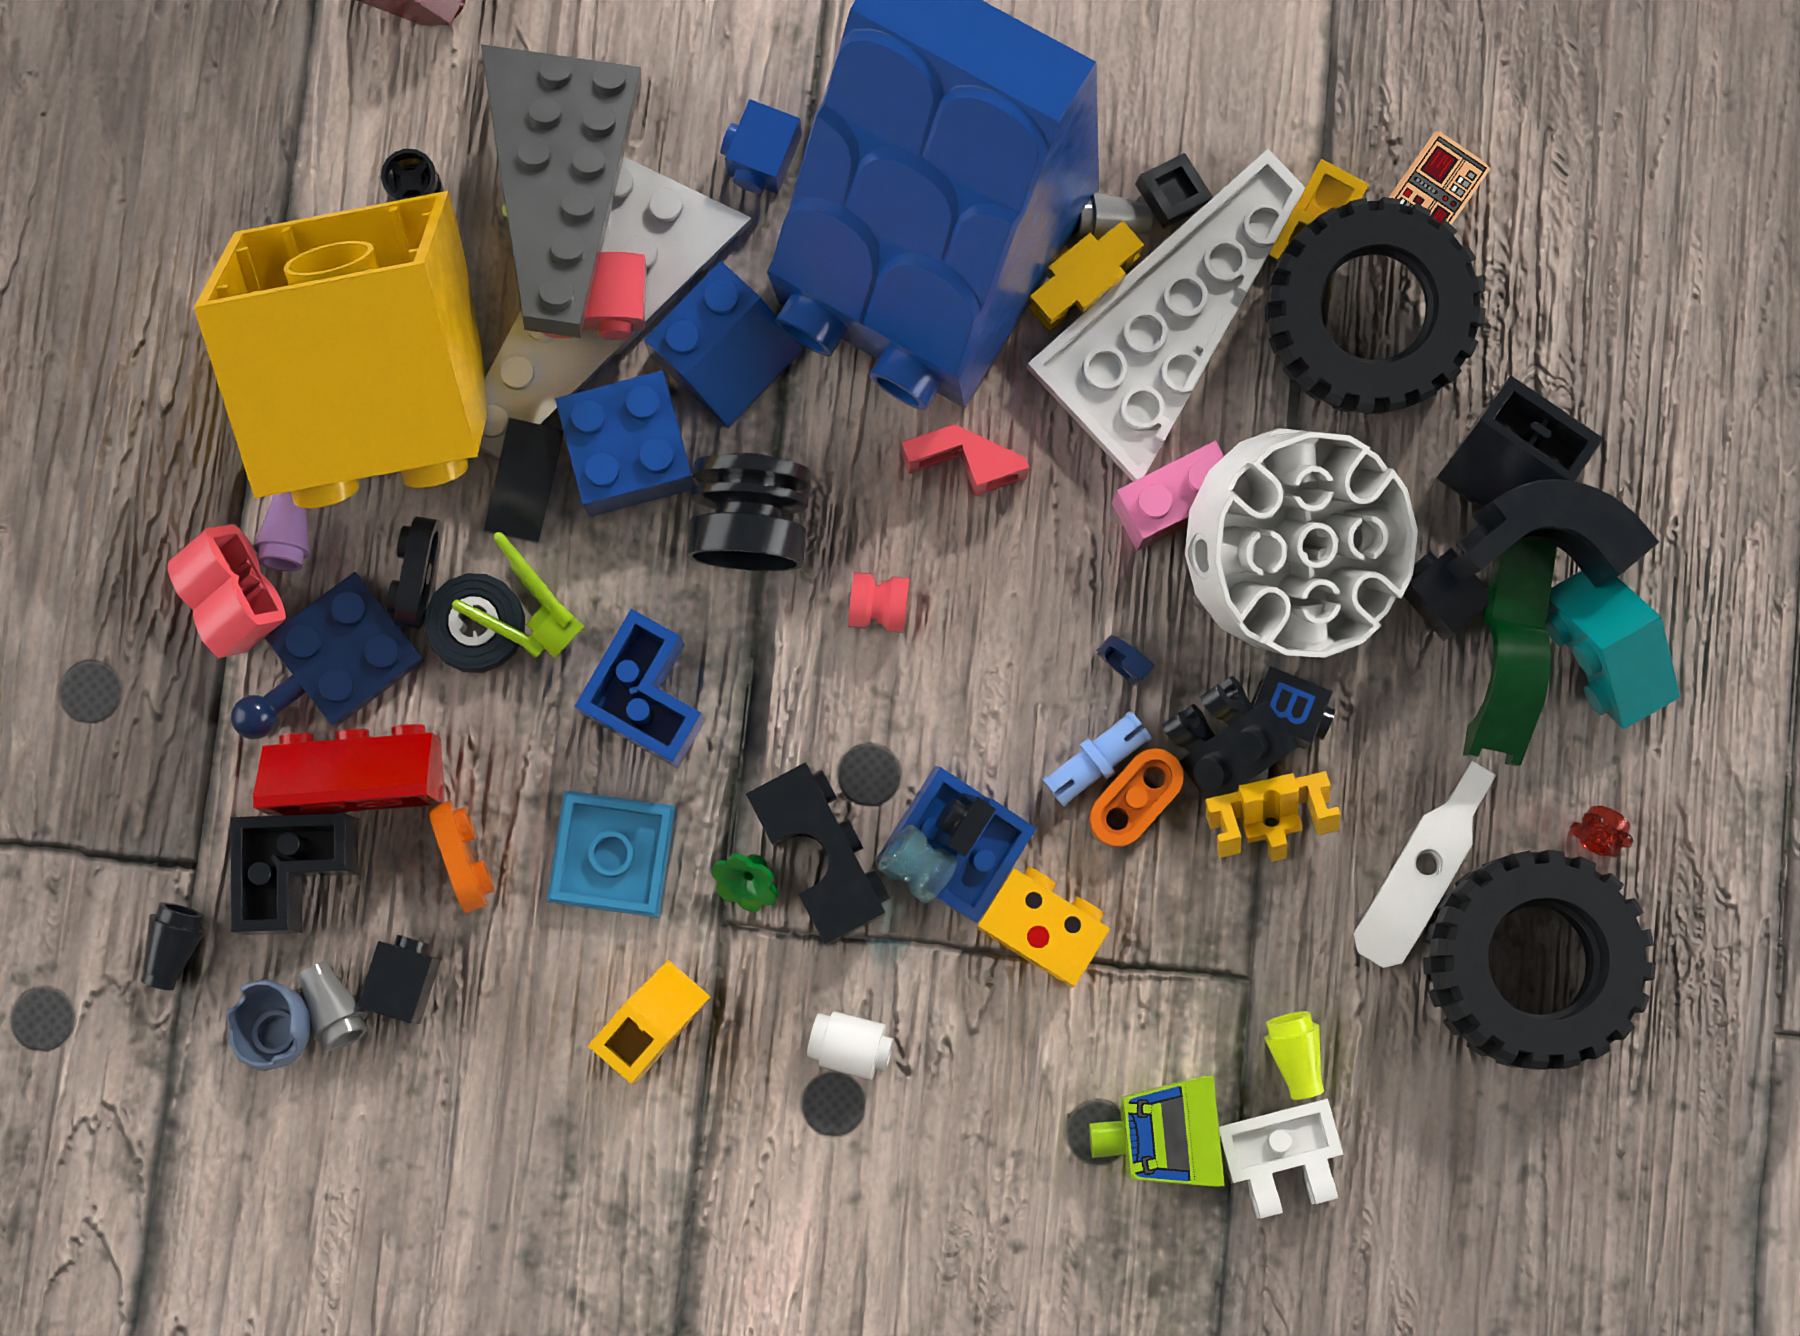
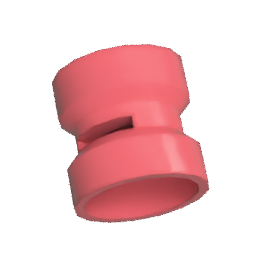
(879, 602)

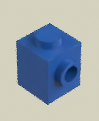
(761, 147)

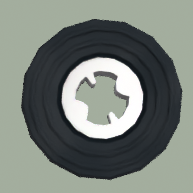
(446, 629)

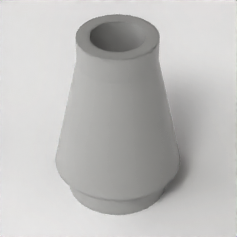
(1106, 211)
(331, 1007)

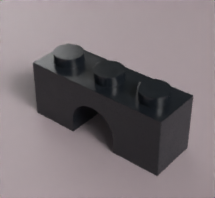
(799, 807)

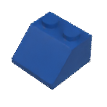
(722, 344)

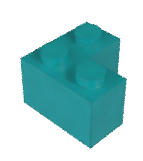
(1617, 646)

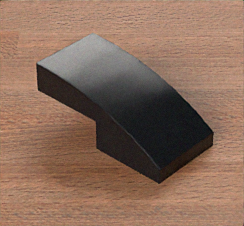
(523, 480)

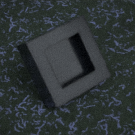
(1173, 190)
(962, 823)

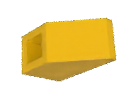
(649, 1022)

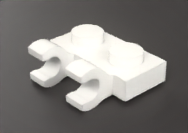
(1281, 1142)

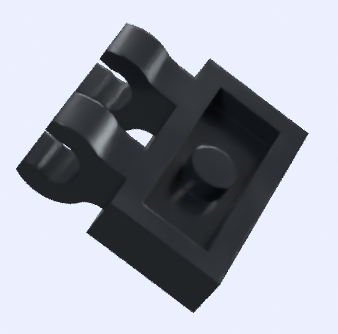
(1237, 753)

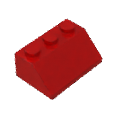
(350, 772)

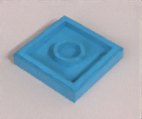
(611, 854)

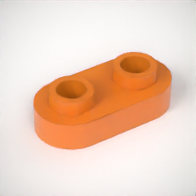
(1135, 798)
(469, 878)

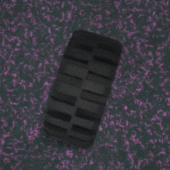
(1448, 289)
(1611, 945)

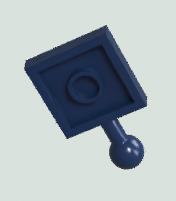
(339, 654)

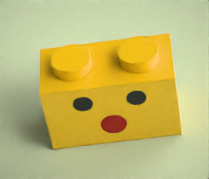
(1044, 926)

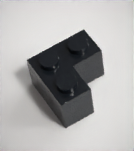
(273, 856)

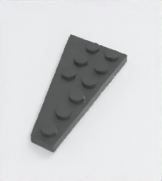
(559, 159)

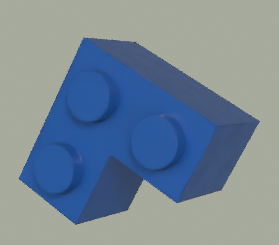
(627, 692)

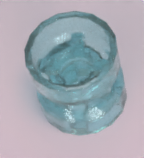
(915, 862)

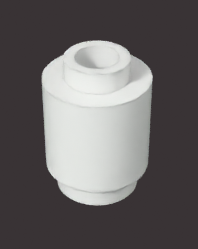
(850, 1044)

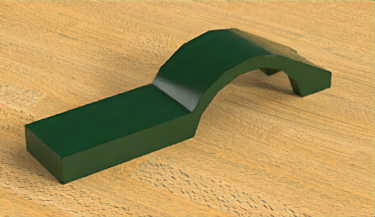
(1521, 651)

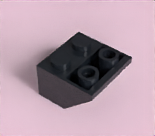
(1517, 443)

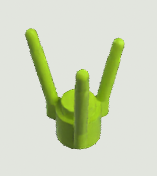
(551, 625)

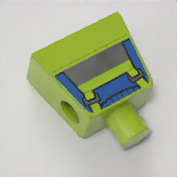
(1166, 1134)

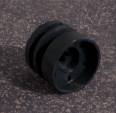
(749, 502)

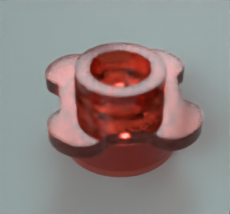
(1603, 831)

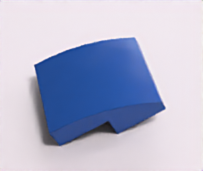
(990, 858)

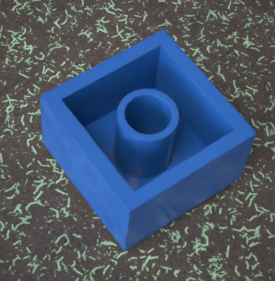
(625, 443)

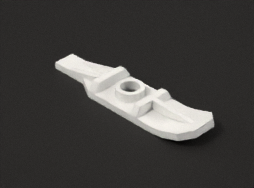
(1411, 897)

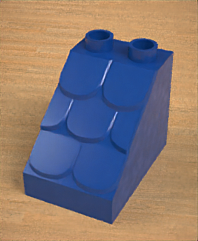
(935, 191)

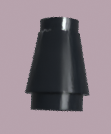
(170, 943)

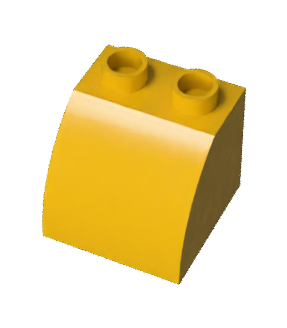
(348, 349)

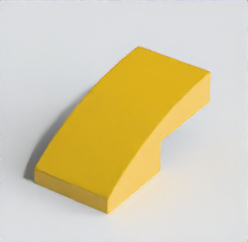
(1326, 189)

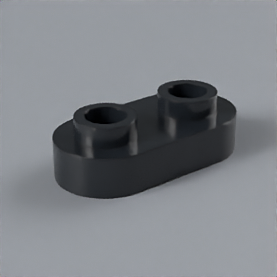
(419, 549)

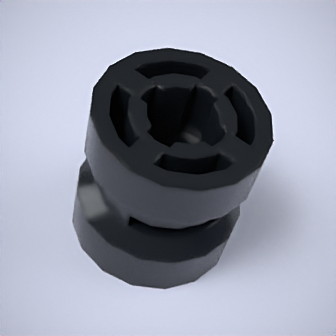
(406, 171)

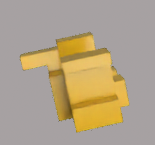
(1085, 274)
(1275, 799)

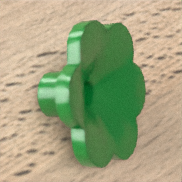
(745, 881)

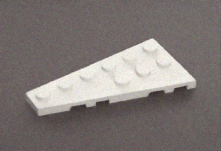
(650, 217)
(1150, 337)

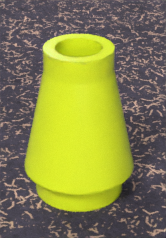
(1296, 1050)

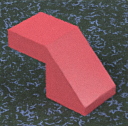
(985, 462)

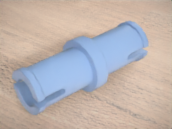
(1097, 758)

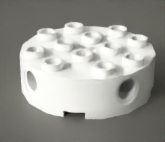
(1301, 542)

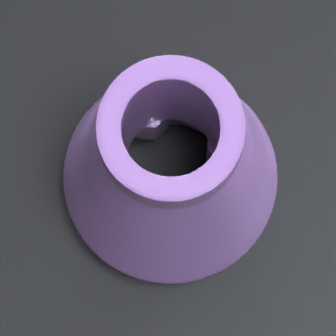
(283, 535)

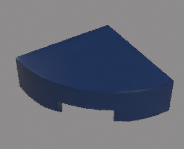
(1125, 660)

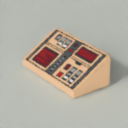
(1441, 178)

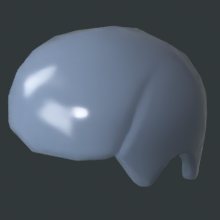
(268, 1025)

